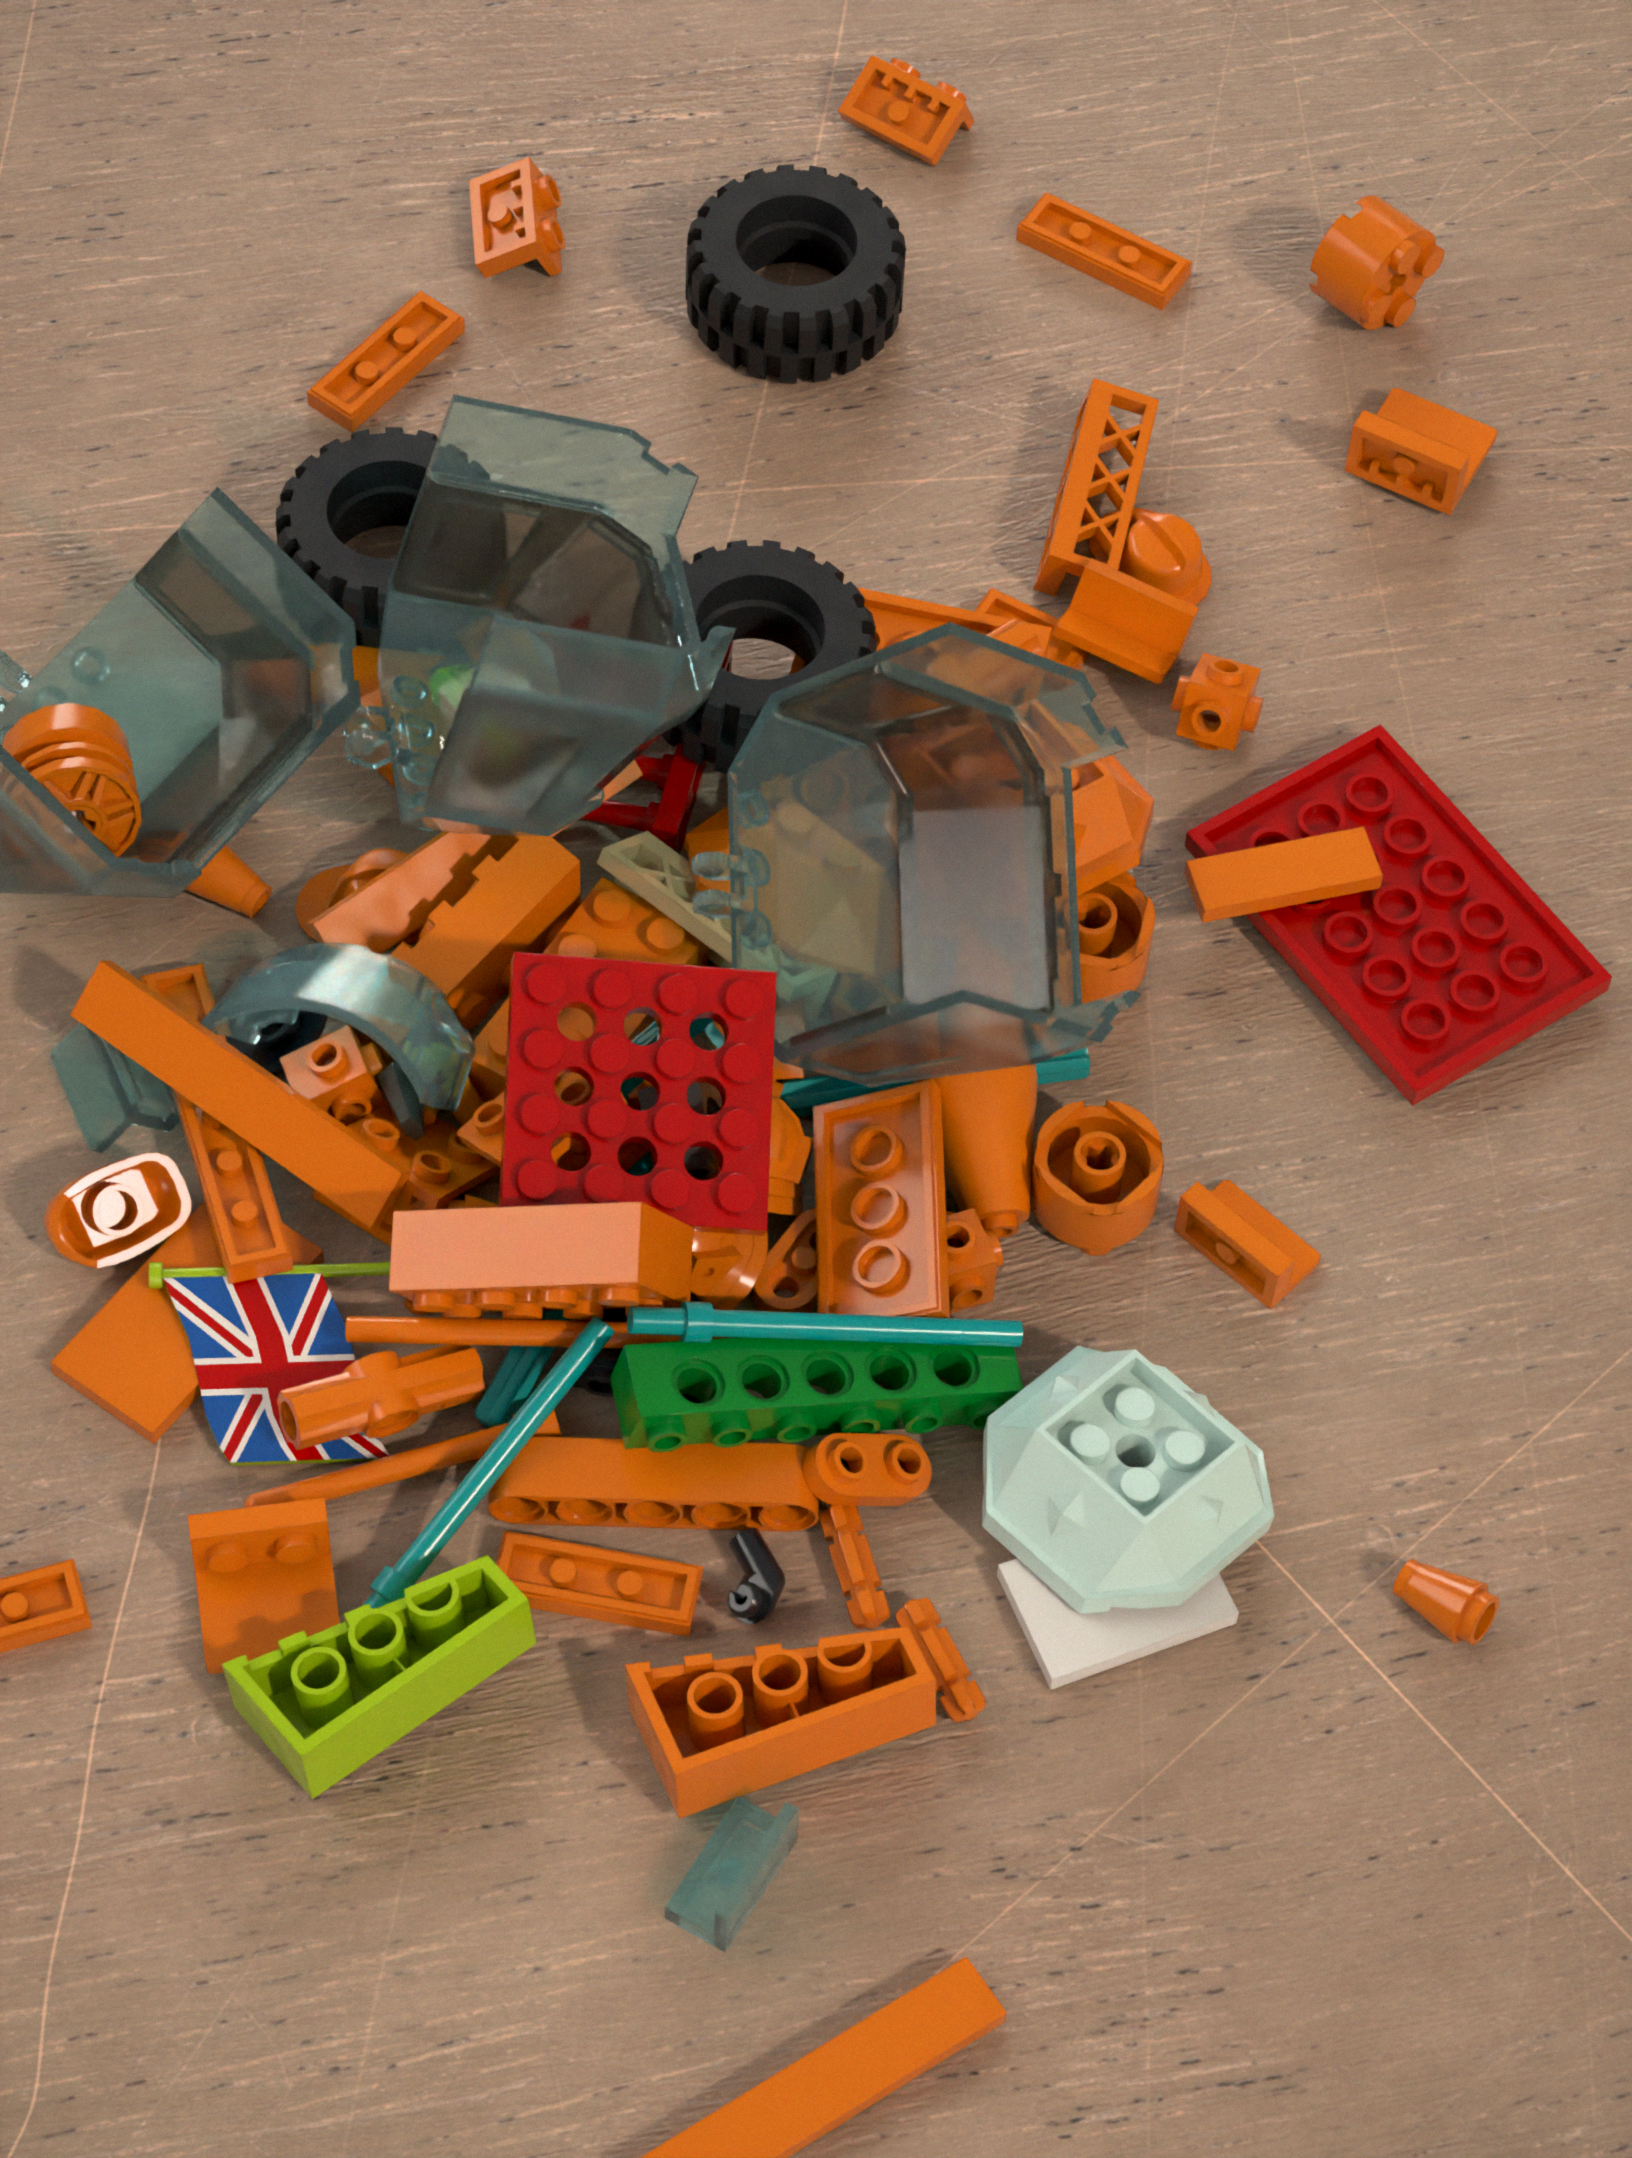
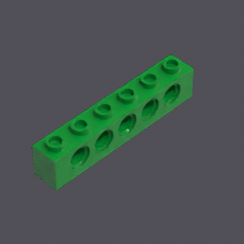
(717, 1373)

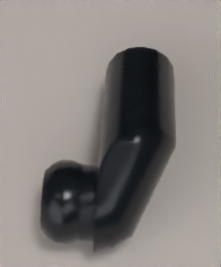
(762, 1578)

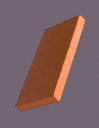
(881, 1204)
(135, 1350)

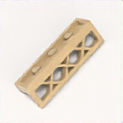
(666, 881)

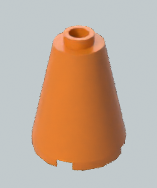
(990, 1143)

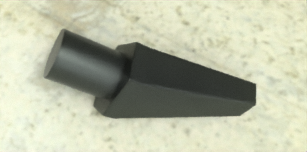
(402, 1100)

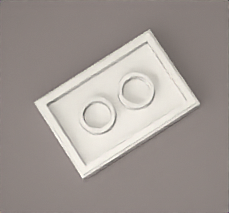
(1082, 1645)

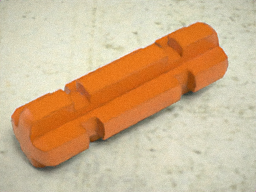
(855, 1566)
(961, 1698)

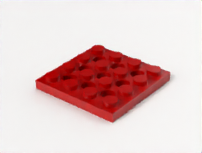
(674, 997)

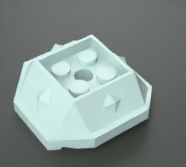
(1111, 1529)

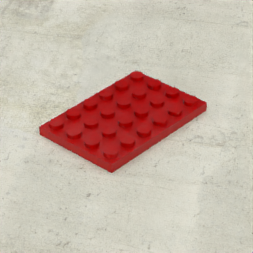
(1438, 959)

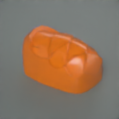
(118, 1210)

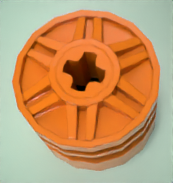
(84, 765)

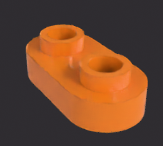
(790, 1267)
(873, 1472)

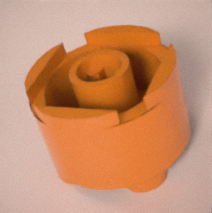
(1374, 264)
(1114, 937)
(1096, 1175)

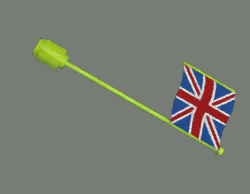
(261, 1340)

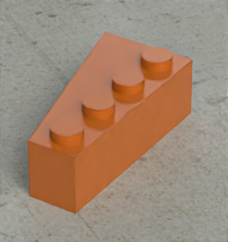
(508, 909)
(776, 1713)

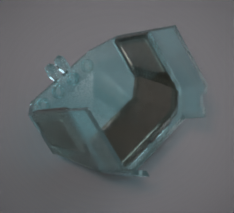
(532, 624)
(221, 681)
(915, 861)

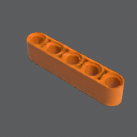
(686, 1488)

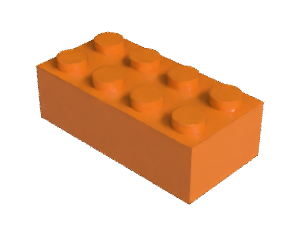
(605, 926)
(540, 1260)

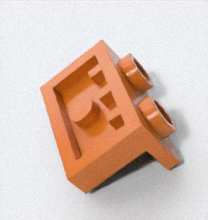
(906, 110)
(516, 219)

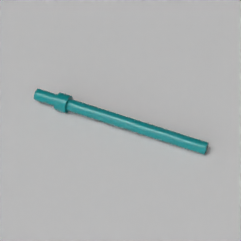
(700, 1322)
(392, 1581)

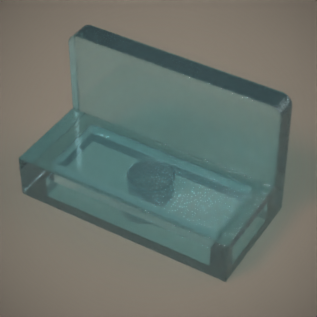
(110, 1089)
(733, 1872)

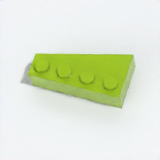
(381, 1673)

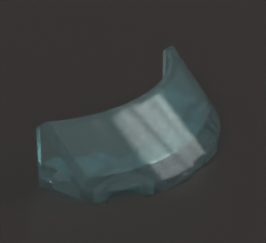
(369, 992)

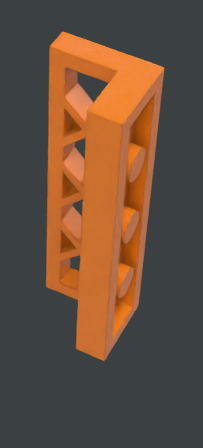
(1076, 484)

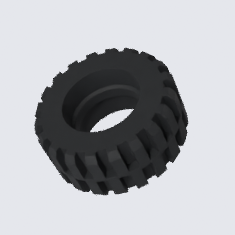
(802, 220)
(341, 495)
(775, 599)

